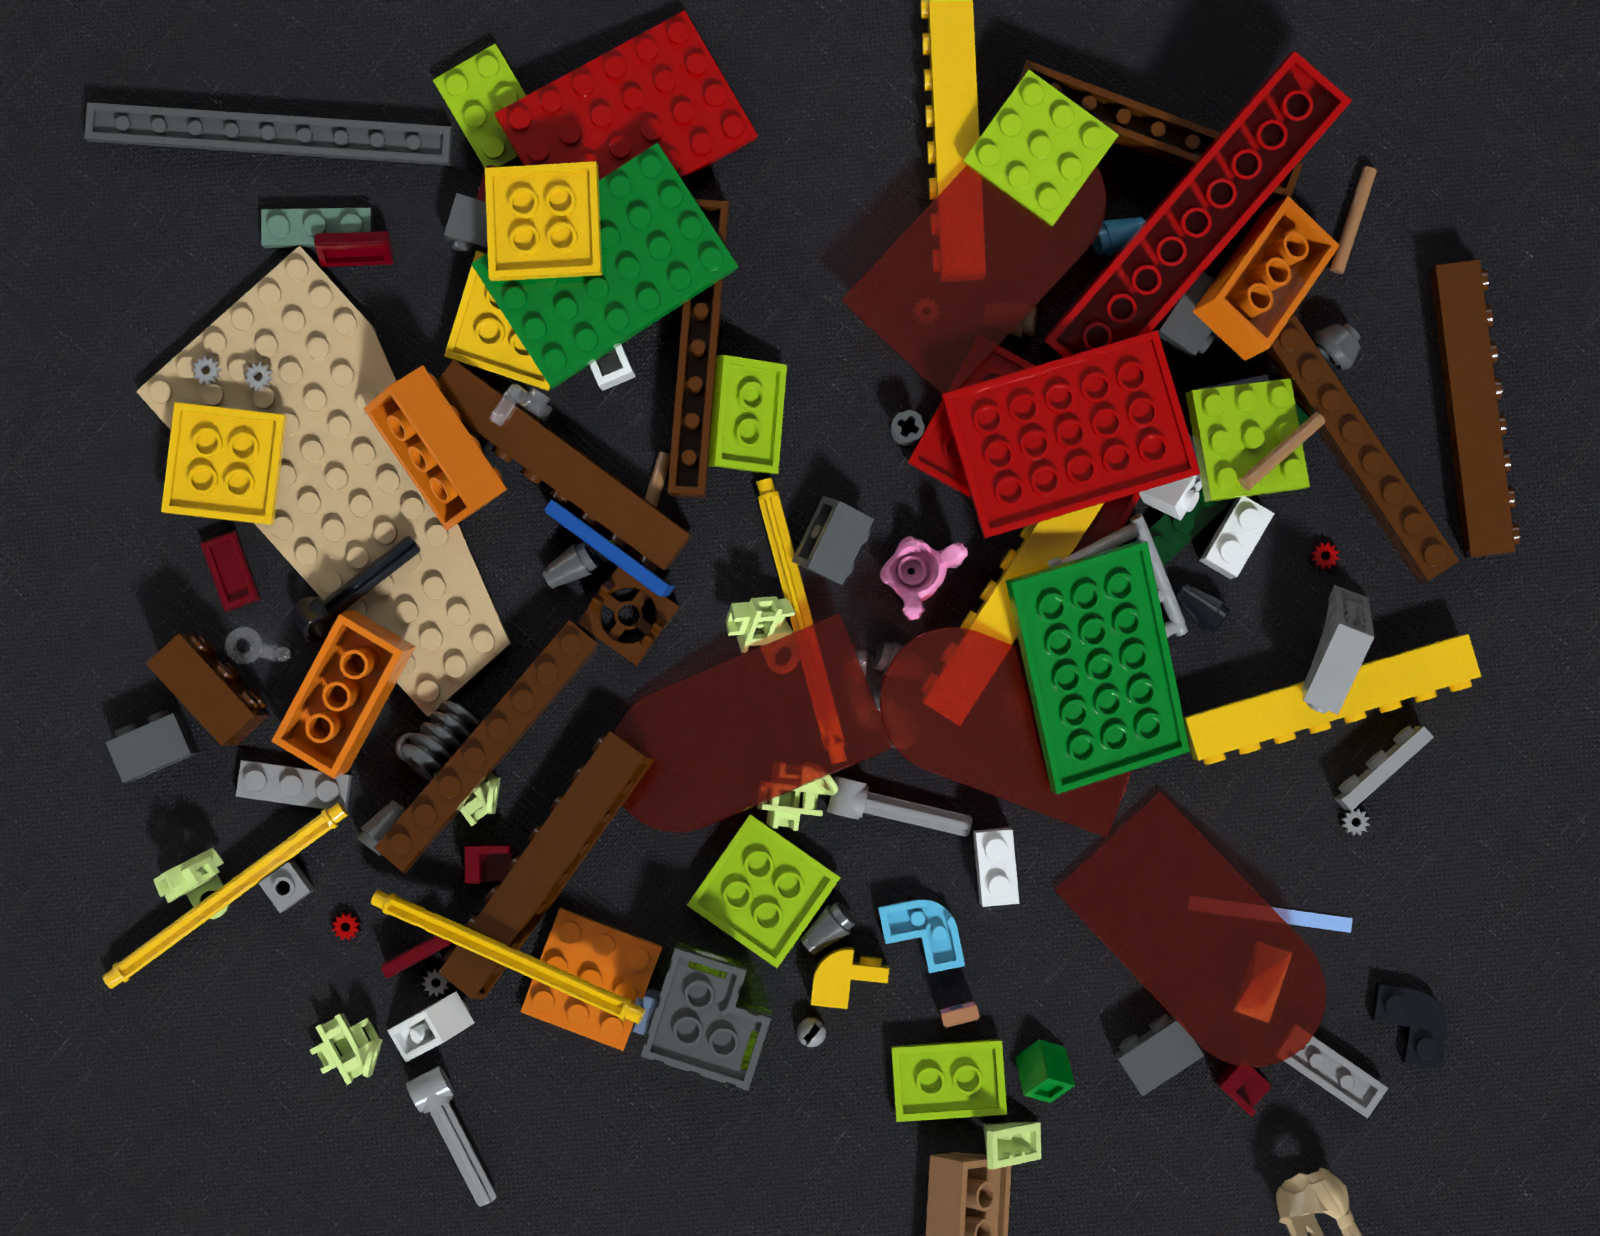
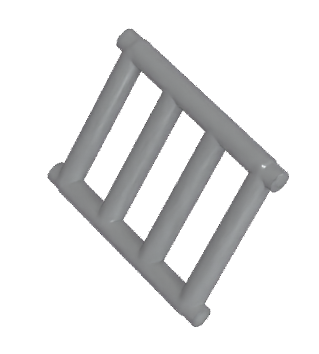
(1139, 530)

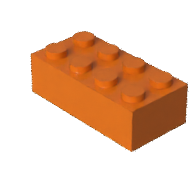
(1266, 278)
(435, 447)
(343, 693)

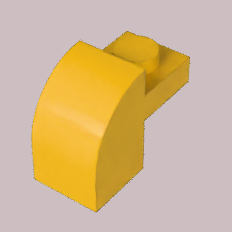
(837, 970)

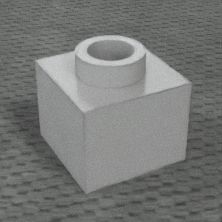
(298, 884)

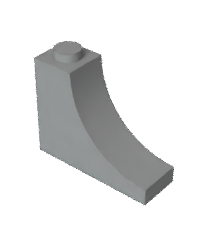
(1340, 651)

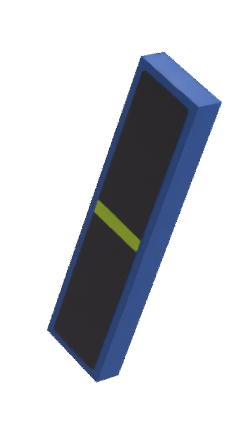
(609, 549)

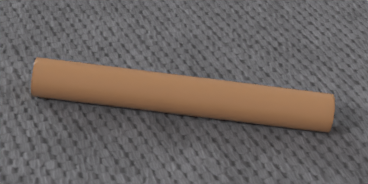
(1353, 219)
(1281, 451)
(656, 484)

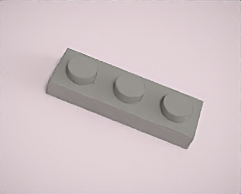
(1382, 766)
(291, 785)
(1338, 1076)

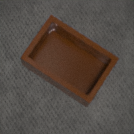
(209, 688)

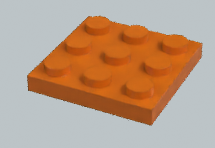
(604, 959)

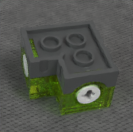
(702, 1020)

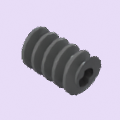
(438, 738)

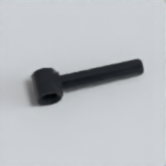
(317, 616)

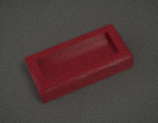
(354, 249)
(230, 571)
(413, 955)

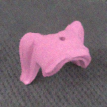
(929, 572)

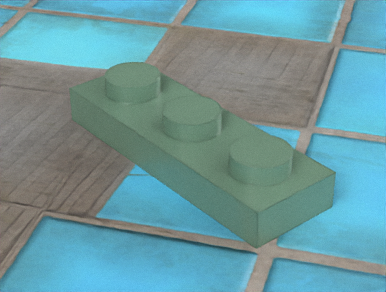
(298, 226)

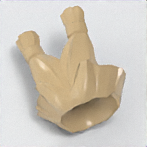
(1311, 1194)

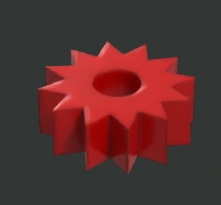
(1331, 555)
(339, 926)

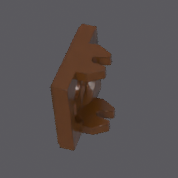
(631, 651)

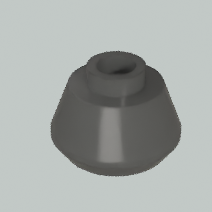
(1338, 345)

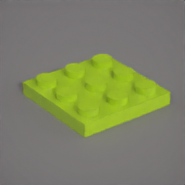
(1040, 148)
(1237, 429)
(763, 891)

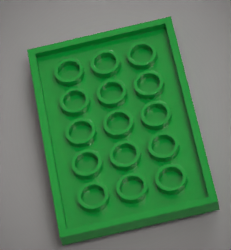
(653, 261)
(1098, 666)

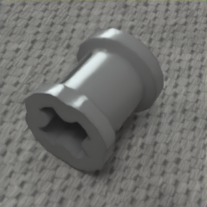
(903, 417)

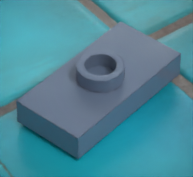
(649, 1003)

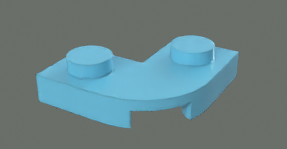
(931, 923)

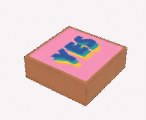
(959, 1014)

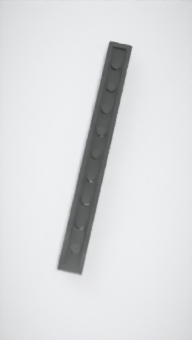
(268, 133)

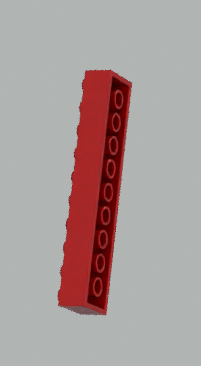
(1204, 209)

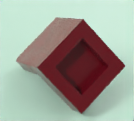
(487, 862)
(1243, 1086)

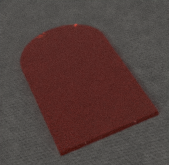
(970, 274)
(967, 714)
(753, 729)
(1200, 939)

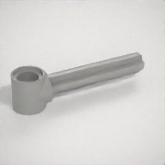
(855, 799)
(432, 1094)

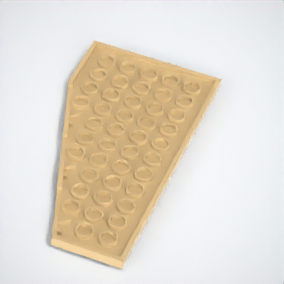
(339, 481)

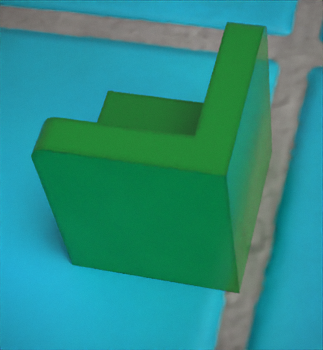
(1044, 1071)

